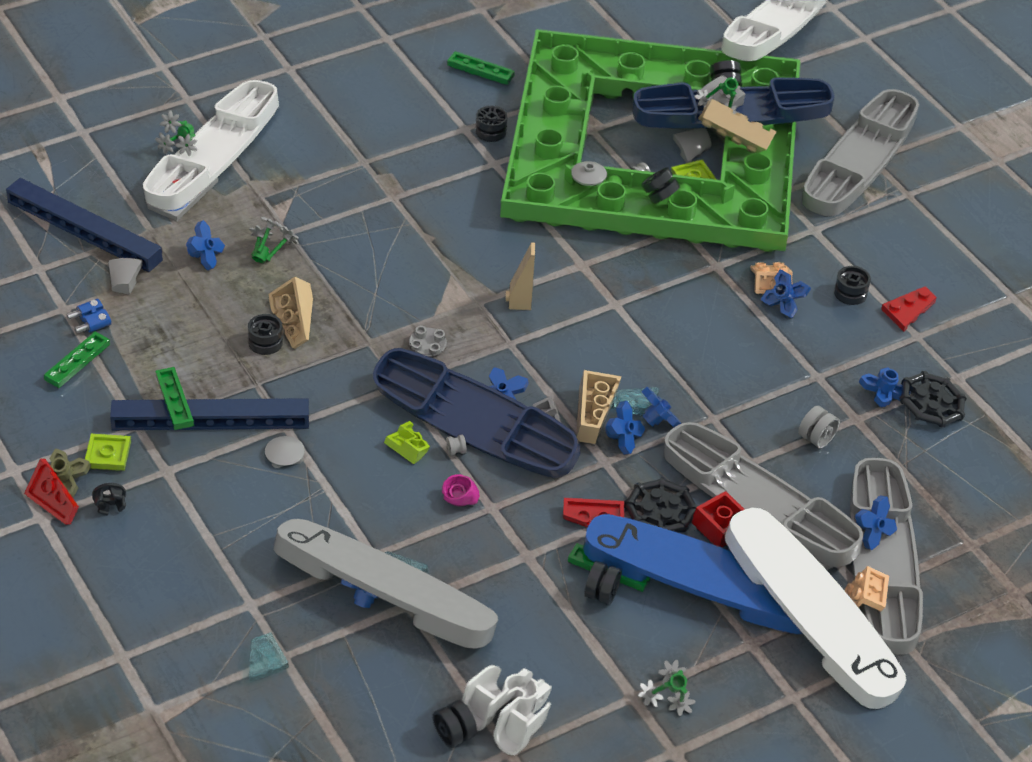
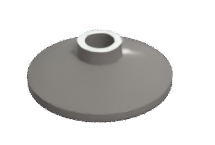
(589, 173)

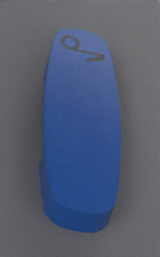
(684, 564)

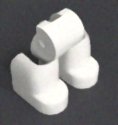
(517, 719)

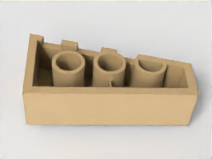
(736, 127)
(595, 400)

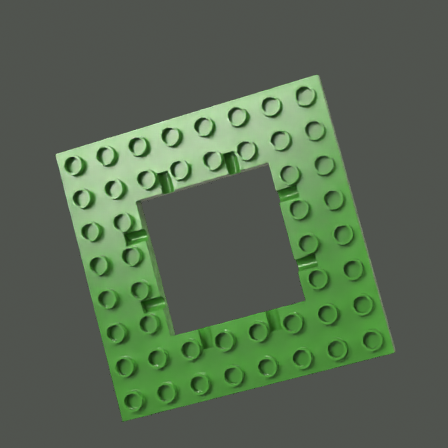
(565, 71)

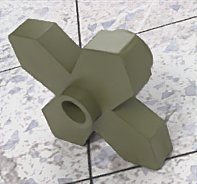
(68, 470)

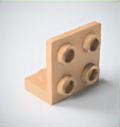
(765, 275)
(869, 588)

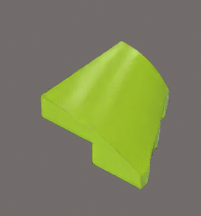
(408, 443)

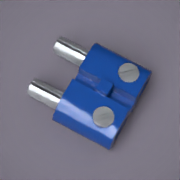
(93, 316)

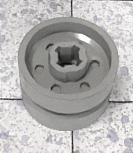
(819, 426)

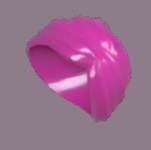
(460, 490)

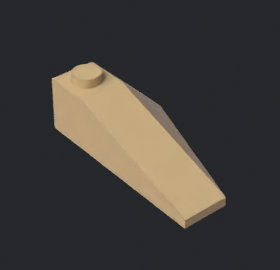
(522, 282)
(293, 306)

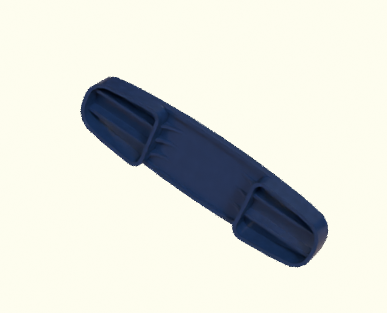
(780, 102)
(480, 413)

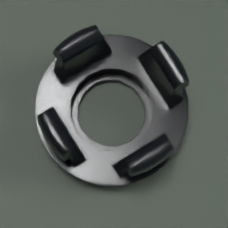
(116, 497)

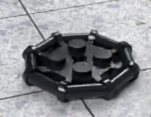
(921, 405)
(660, 497)

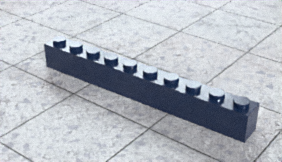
(83, 224)
(213, 414)

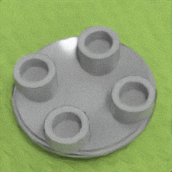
(428, 341)
(284, 451)

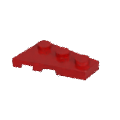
(908, 307)
(50, 493)
(585, 510)

